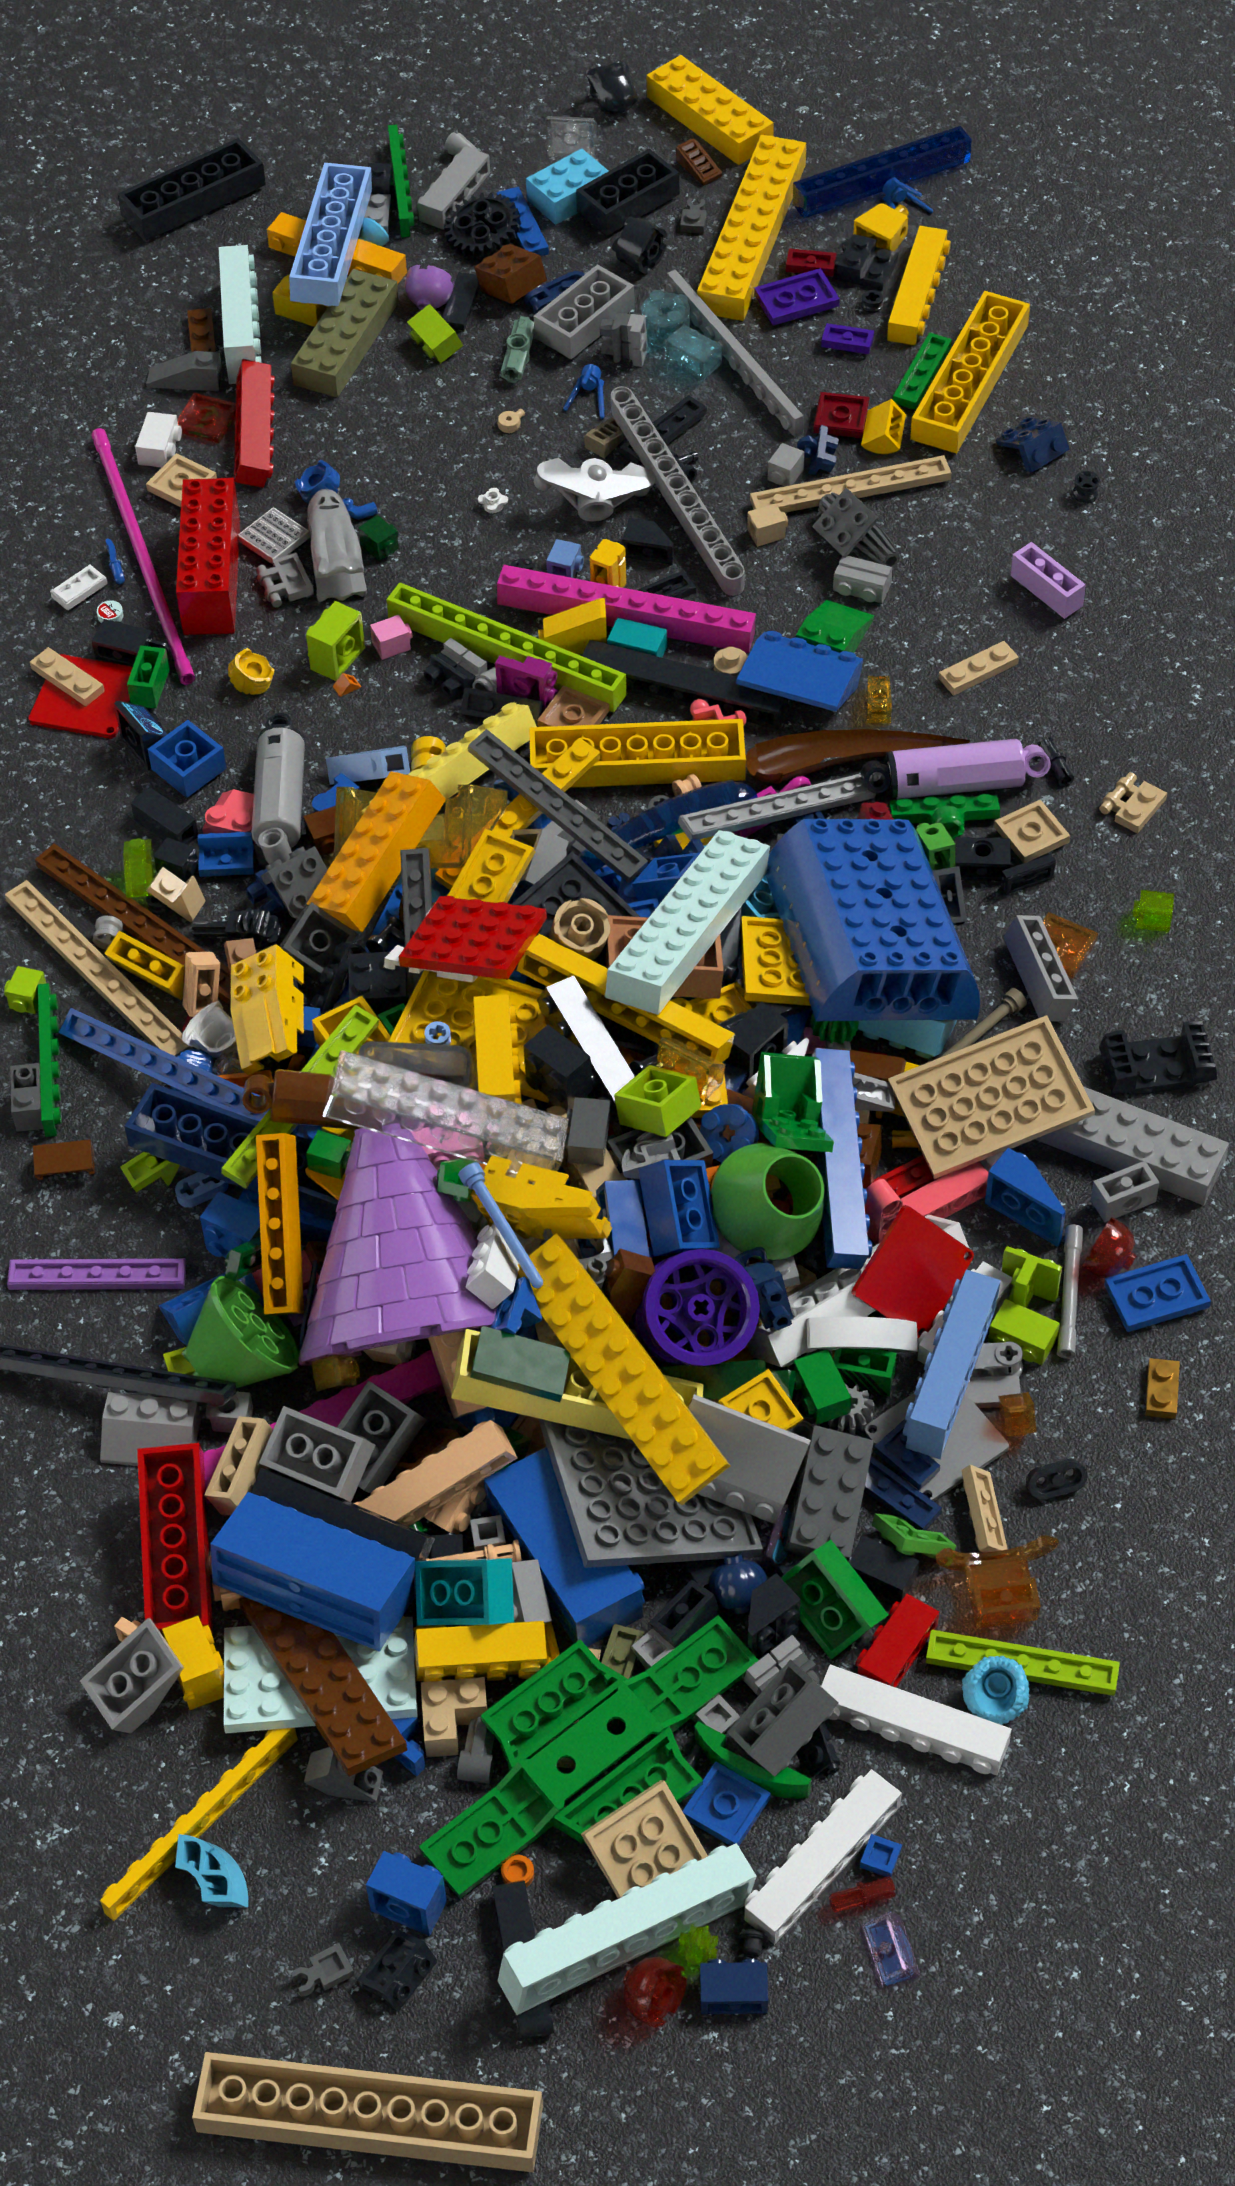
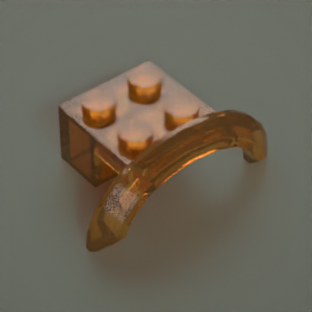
(1000, 1581)

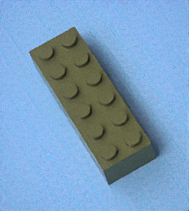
(345, 333)

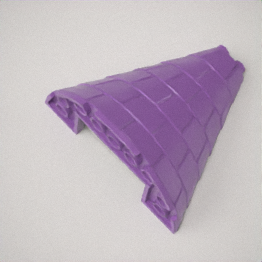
(392, 1256)

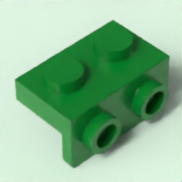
(450, 1182)

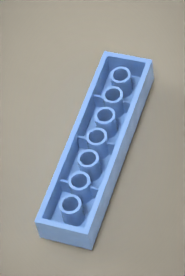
(330, 234)

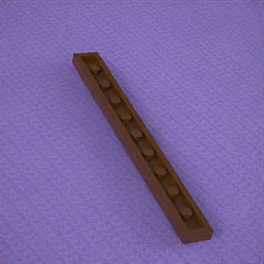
(113, 902)

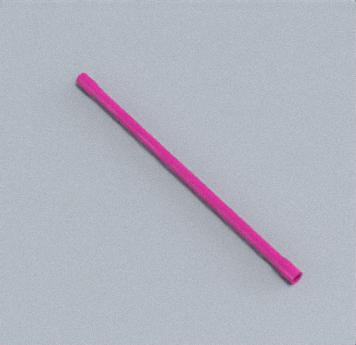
(181, 663)

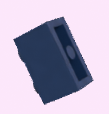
(734, 1987)

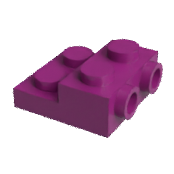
(528, 679)

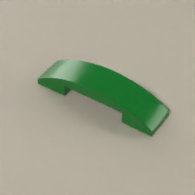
(785, 1784)

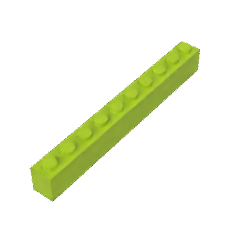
(492, 639)

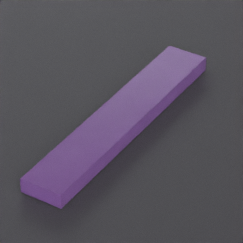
(96, 1274)

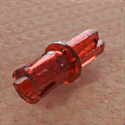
(862, 1894)

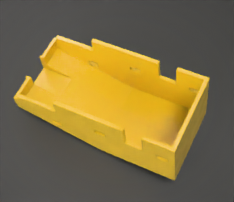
(262, 1003)
(543, 1205)

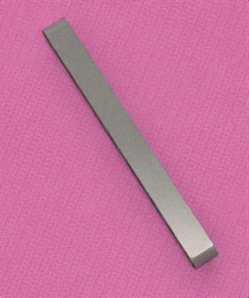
(678, 491)

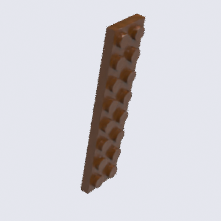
(328, 1688)

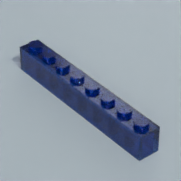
(870, 174)

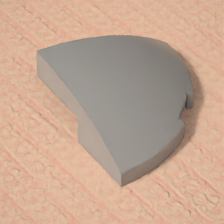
(648, 1150)

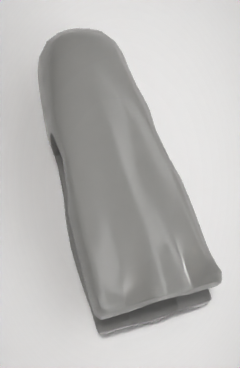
(334, 548)

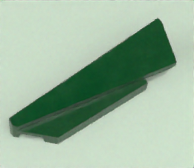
(726, 1377)

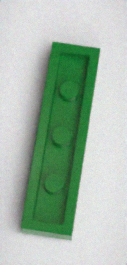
(922, 371)

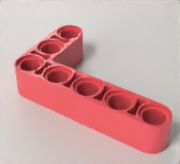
(937, 1198)

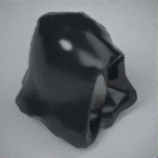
(612, 87)

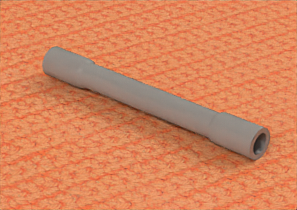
(1067, 1331)

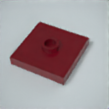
(842, 414)

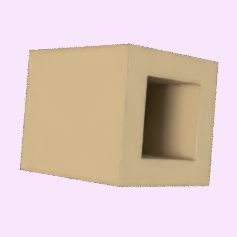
(767, 524)

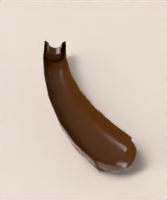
(801, 753)

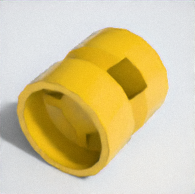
(424, 749)

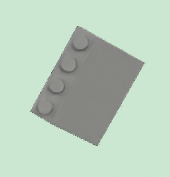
(759, 1456)

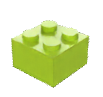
(335, 640)
(657, 1100)

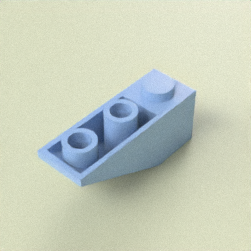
(369, 764)

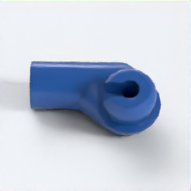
(360, 512)

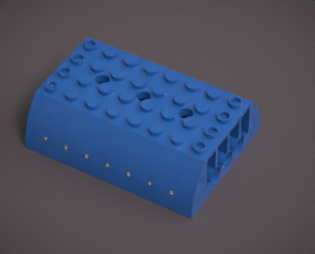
(844, 935)

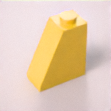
(576, 626)

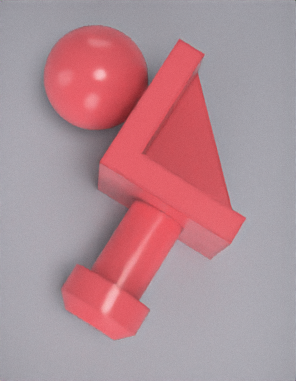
(702, 711)

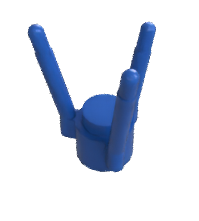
(898, 191)
(589, 380)

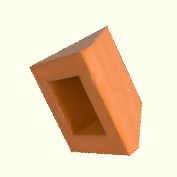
(346, 684)

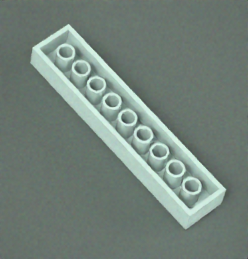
(687, 922)

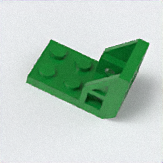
(790, 1102)

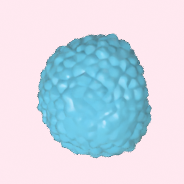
(996, 1689)

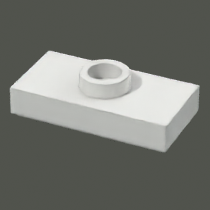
(78, 587)

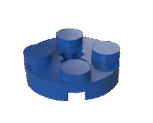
(738, 1119)

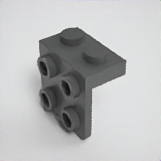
(296, 878)

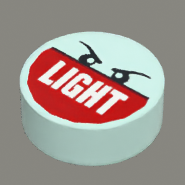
(110, 610)

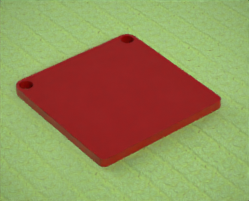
(62, 712)
(912, 1270)

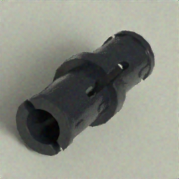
(1057, 760)

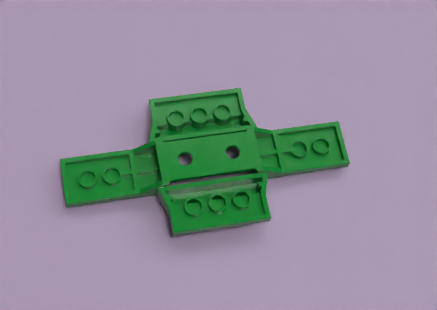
(566, 1715)

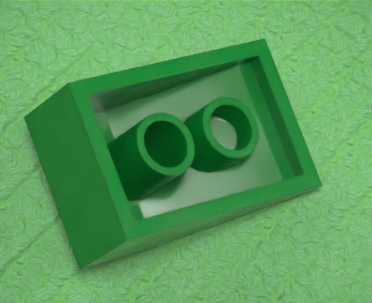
(835, 626)

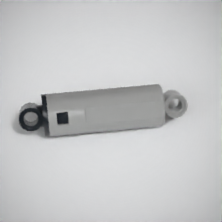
(278, 788)

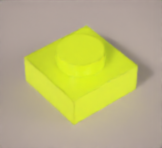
(177, 1363)

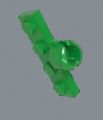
(948, 811)

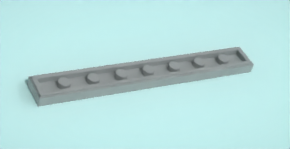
(775, 807)

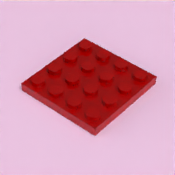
(473, 937)

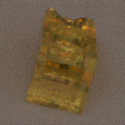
(878, 699)

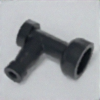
(689, 471)
(379, 943)

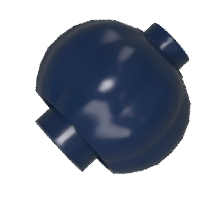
(734, 1583)

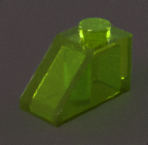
(138, 867)

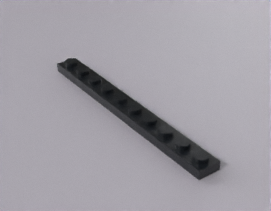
(116, 1375)

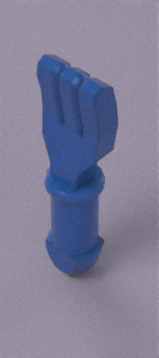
(114, 565)

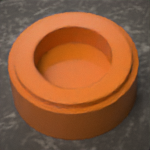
(517, 1869)

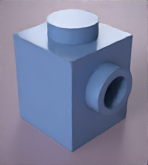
(565, 559)

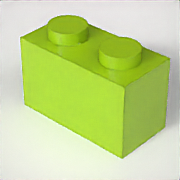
(434, 333)
(1028, 1329)

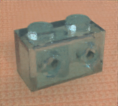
(693, 351)

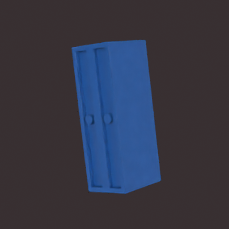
(535, 1514)
(313, 1571)

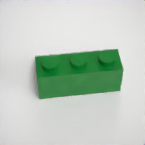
(833, 1599)

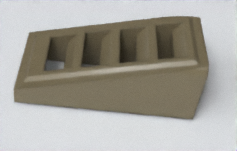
(594, 437)

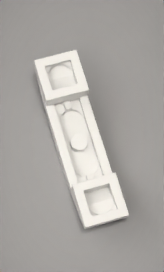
(862, 1333)

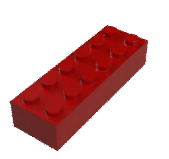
(174, 1535)

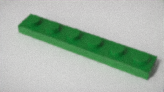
(402, 187)
(48, 1066)

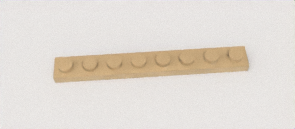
(860, 484)

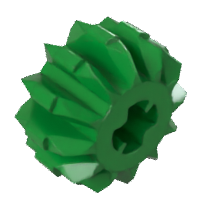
(834, 1030)

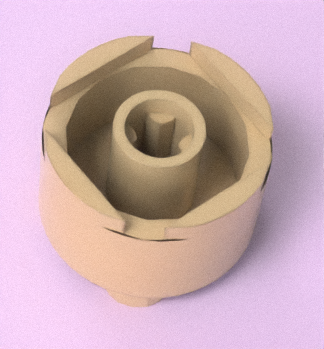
(580, 916)

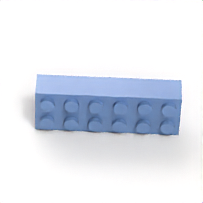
(951, 1363)

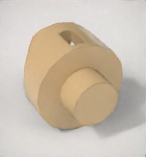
(729, 660)

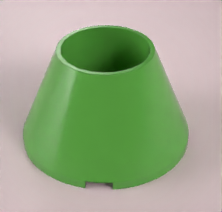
(748, 1215)

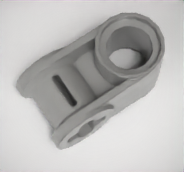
(995, 1361)

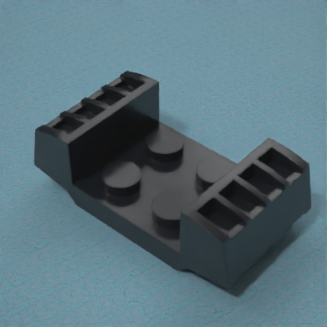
(1159, 1062)

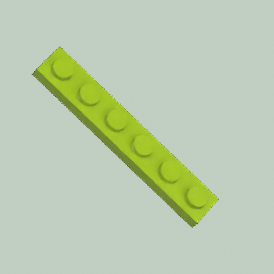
(1039, 1664)

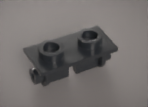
(820, 1754)

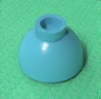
(373, 232)

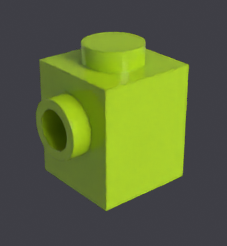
(23, 989)

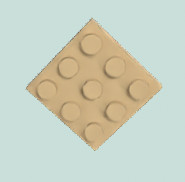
(643, 1840)

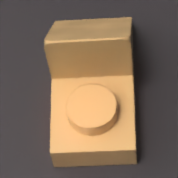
(179, 896)

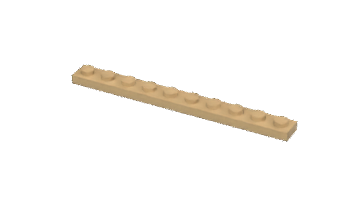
(96, 969)

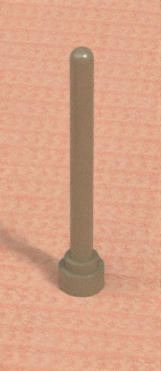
(1012, 1002)

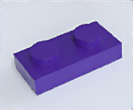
(847, 338)

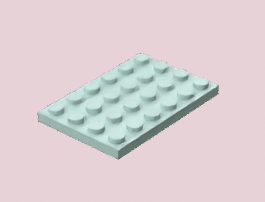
(262, 1699)

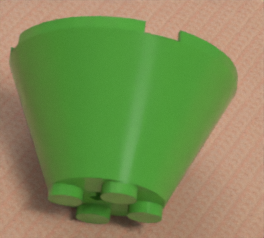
(237, 1339)

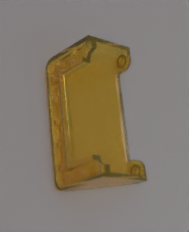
(448, 837)

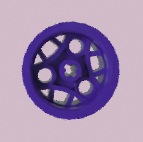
(709, 1311)

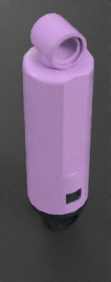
(955, 769)

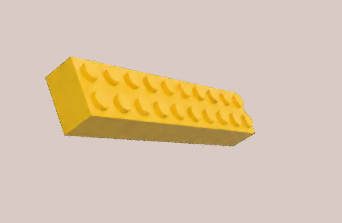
(752, 226)

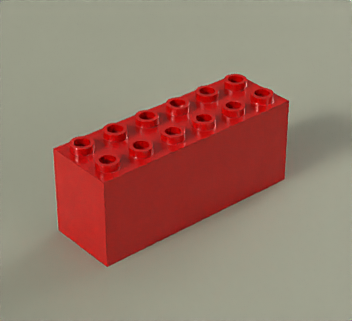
(208, 556)

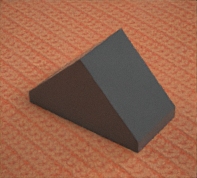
(951, 890)

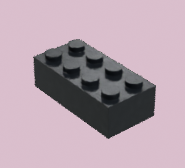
(627, 191)

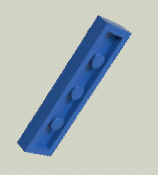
(530, 235)

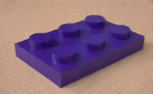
(796, 296)

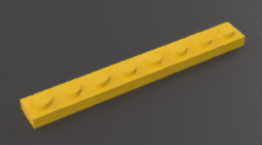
(521, 812)
(197, 1821)

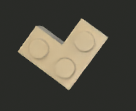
(447, 1706)

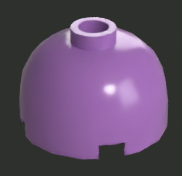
(428, 286)

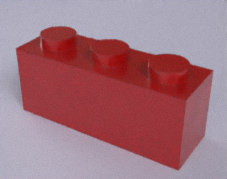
(898, 1641)

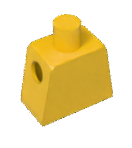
(884, 224)

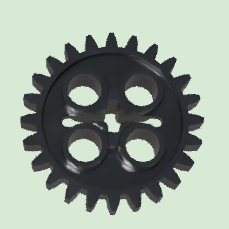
(482, 225)

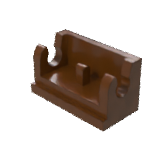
(63, 1158)

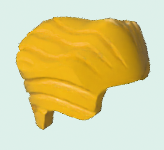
(250, 672)

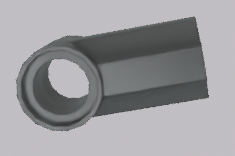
(477, 1759)

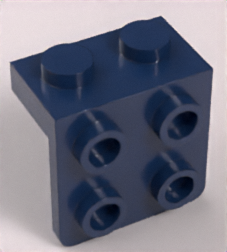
(1037, 441)

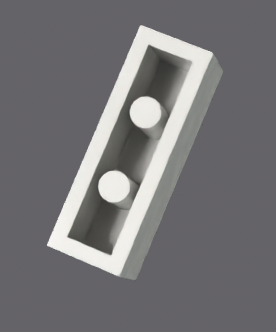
(493, 1267)

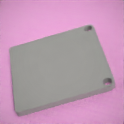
(970, 1443)

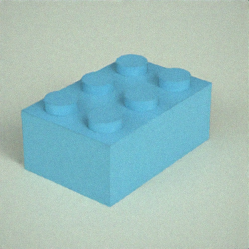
(555, 186)

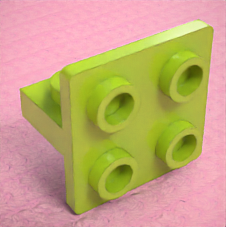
(1030, 1276)

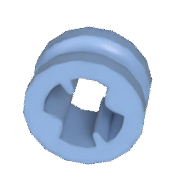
(435, 1028)

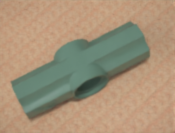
(517, 350)

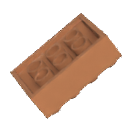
(704, 979)

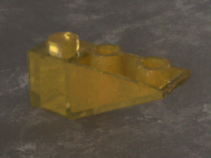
(335, 1372)

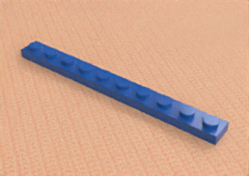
(156, 1063)

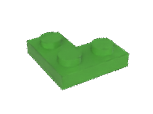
(908, 1538)

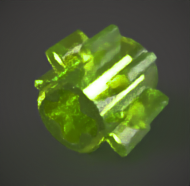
(697, 1945)

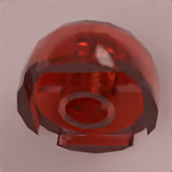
(1111, 1250)
(654, 1989)

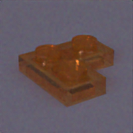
(1072, 940)

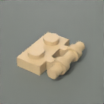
(1139, 807)

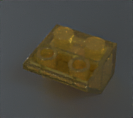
(687, 1060)

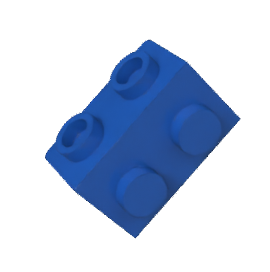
(226, 854)

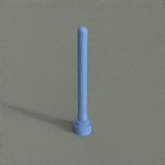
(473, 1177)

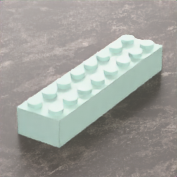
(625, 1928)

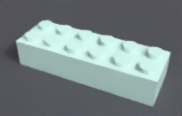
(239, 308)

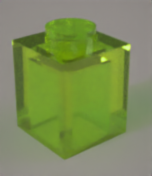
(1154, 910)

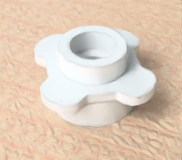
(493, 500)

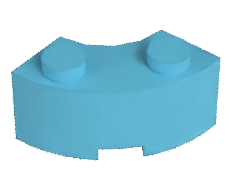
(215, 1871)

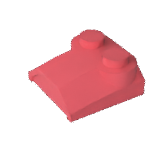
(230, 814)

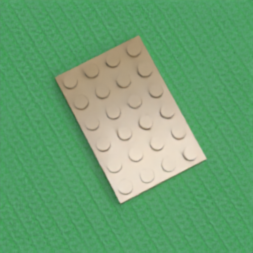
(991, 1097)

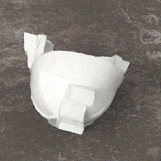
(211, 1031)

